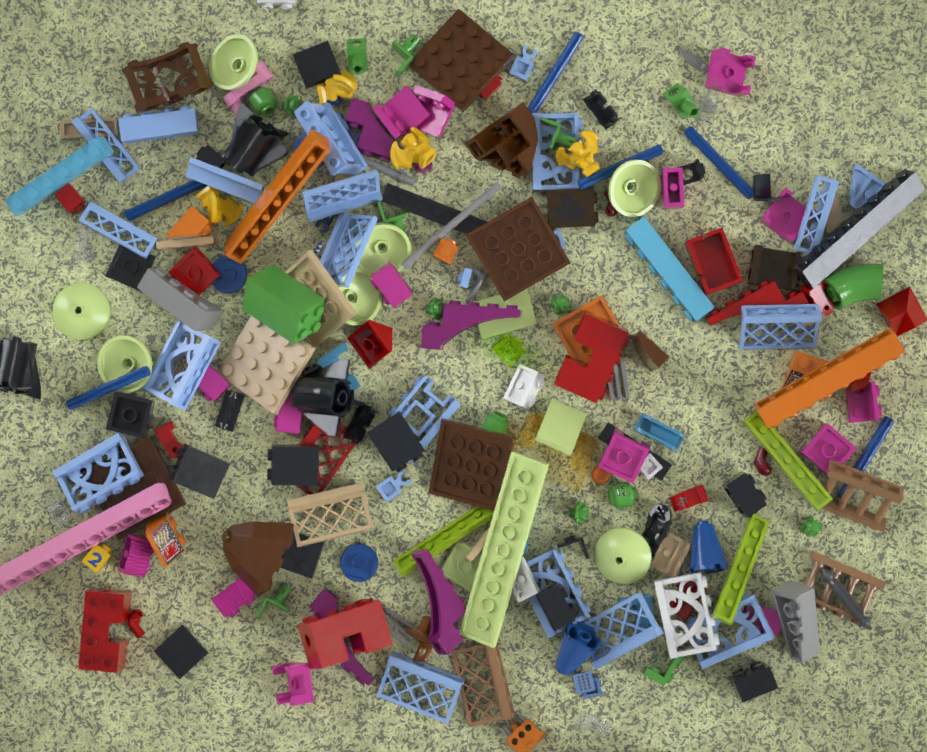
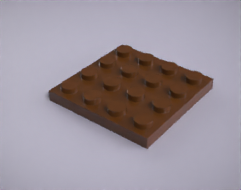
(461, 60)
(518, 249)
(470, 464)
(154, 472)

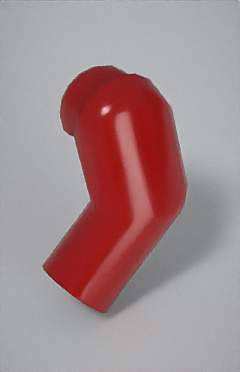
(134, 621)

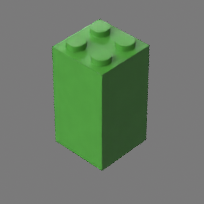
(283, 304)

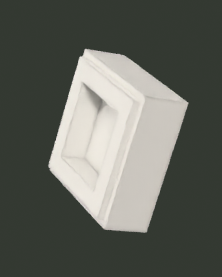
(650, 467)

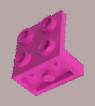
(438, 106)
(402, 113)
(864, 405)

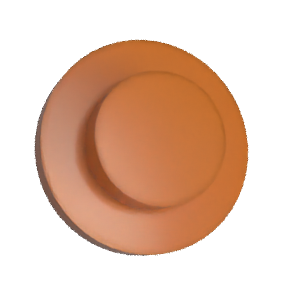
(600, 476)

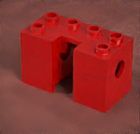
(590, 378)
(324, 635)
(97, 648)

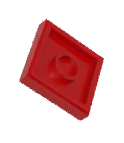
(195, 271)

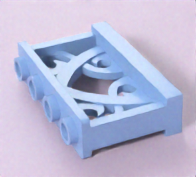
(344, 155)
(538, 172)
(197, 366)
(72, 470)
(551, 574)
(755, 636)

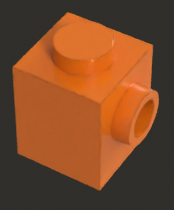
(446, 251)

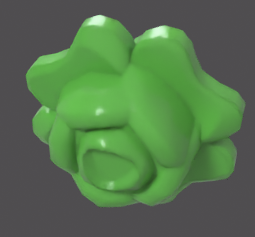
(291, 104)
(561, 303)
(435, 308)
(580, 512)
(811, 527)

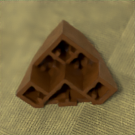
(508, 142)
(257, 551)

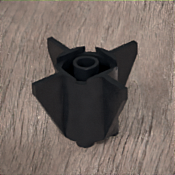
(254, 143)
(19, 367)
(326, 396)

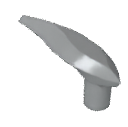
(695, 61)
(482, 277)

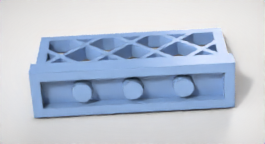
(345, 195)
(341, 241)
(780, 315)
(631, 643)
(424, 671)

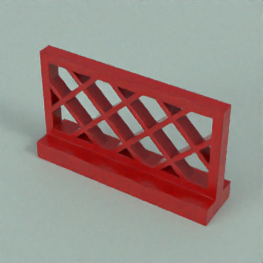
(310, 438)

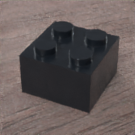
(130, 415)
(744, 494)
(302, 559)
(556, 606)
(753, 681)

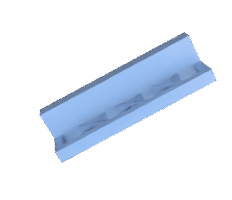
(110, 162)
(224, 180)
(820, 216)
(120, 226)

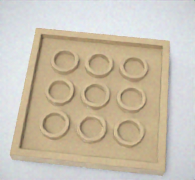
(337, 308)
(265, 364)

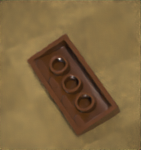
(648, 351)

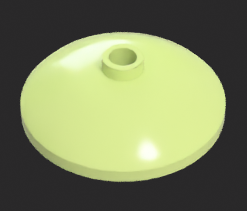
(233, 62)
(643, 189)
(395, 249)
(364, 297)
(94, 312)
(114, 360)
(630, 547)

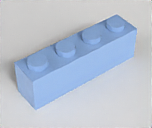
(158, 125)

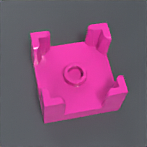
(728, 72)
(784, 216)
(825, 446)
(623, 456)
(299, 683)

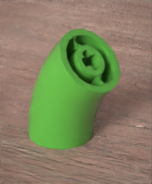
(854, 285)

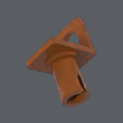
(421, 636)

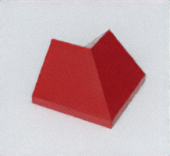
(902, 311)
(372, 342)

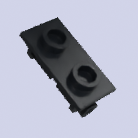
(606, 116)
(229, 410)
(362, 416)

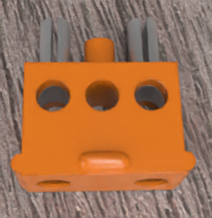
(530, 739)

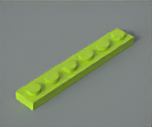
(788, 462)
(445, 537)
(740, 569)

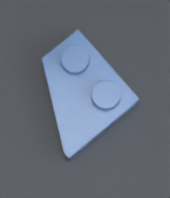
(863, 186)

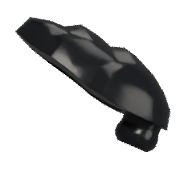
(658, 523)

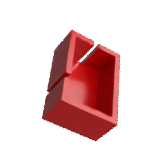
(713, 261)

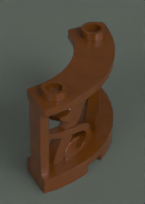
(193, 85)

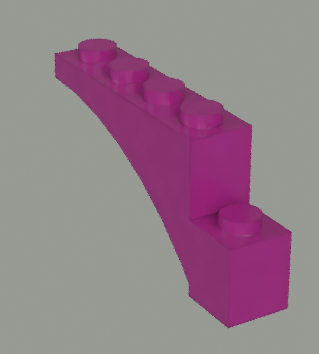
(373, 137)
(460, 318)
(326, 602)
(445, 604)

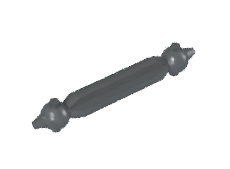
(845, 597)

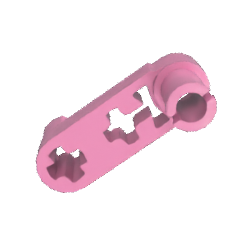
(260, 77)

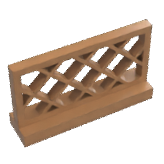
(499, 684)

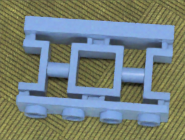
(430, 428)

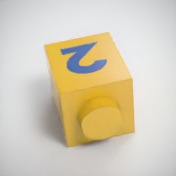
(98, 557)

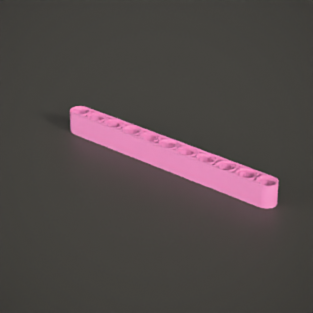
(83, 536)

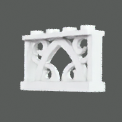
(676, 639)

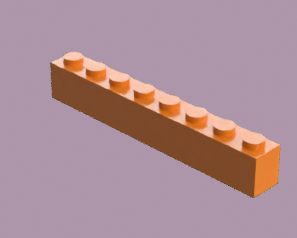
(277, 196)
(829, 378)

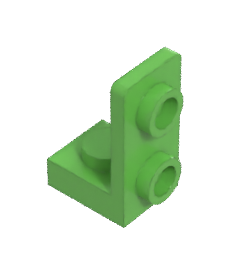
(655, 673)

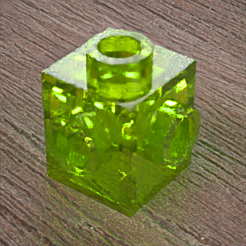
(509, 349)

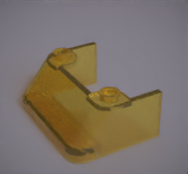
(583, 449)

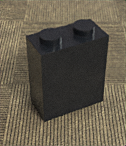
(396, 442)
(293, 464)
(198, 471)

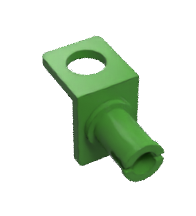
(404, 51)
(357, 56)
(682, 102)
(559, 137)
(395, 220)
(278, 600)

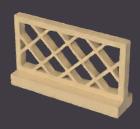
(324, 499)

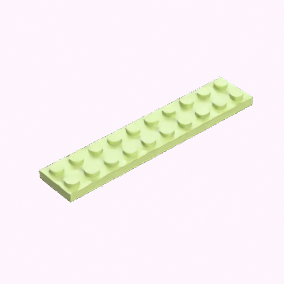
(503, 549)

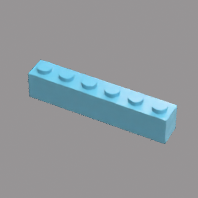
(59, 176)
(669, 269)

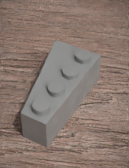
(179, 300)
(798, 619)

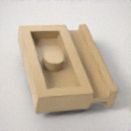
(670, 555)

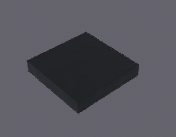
(316, 64)
(129, 267)
(181, 651)

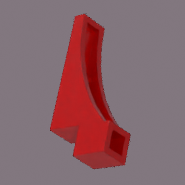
(766, 294)

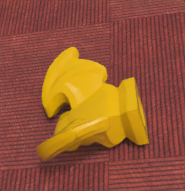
(340, 85)
(416, 150)
(581, 154)
(218, 206)

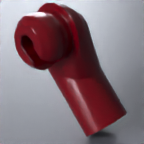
(609, 210)
(760, 463)

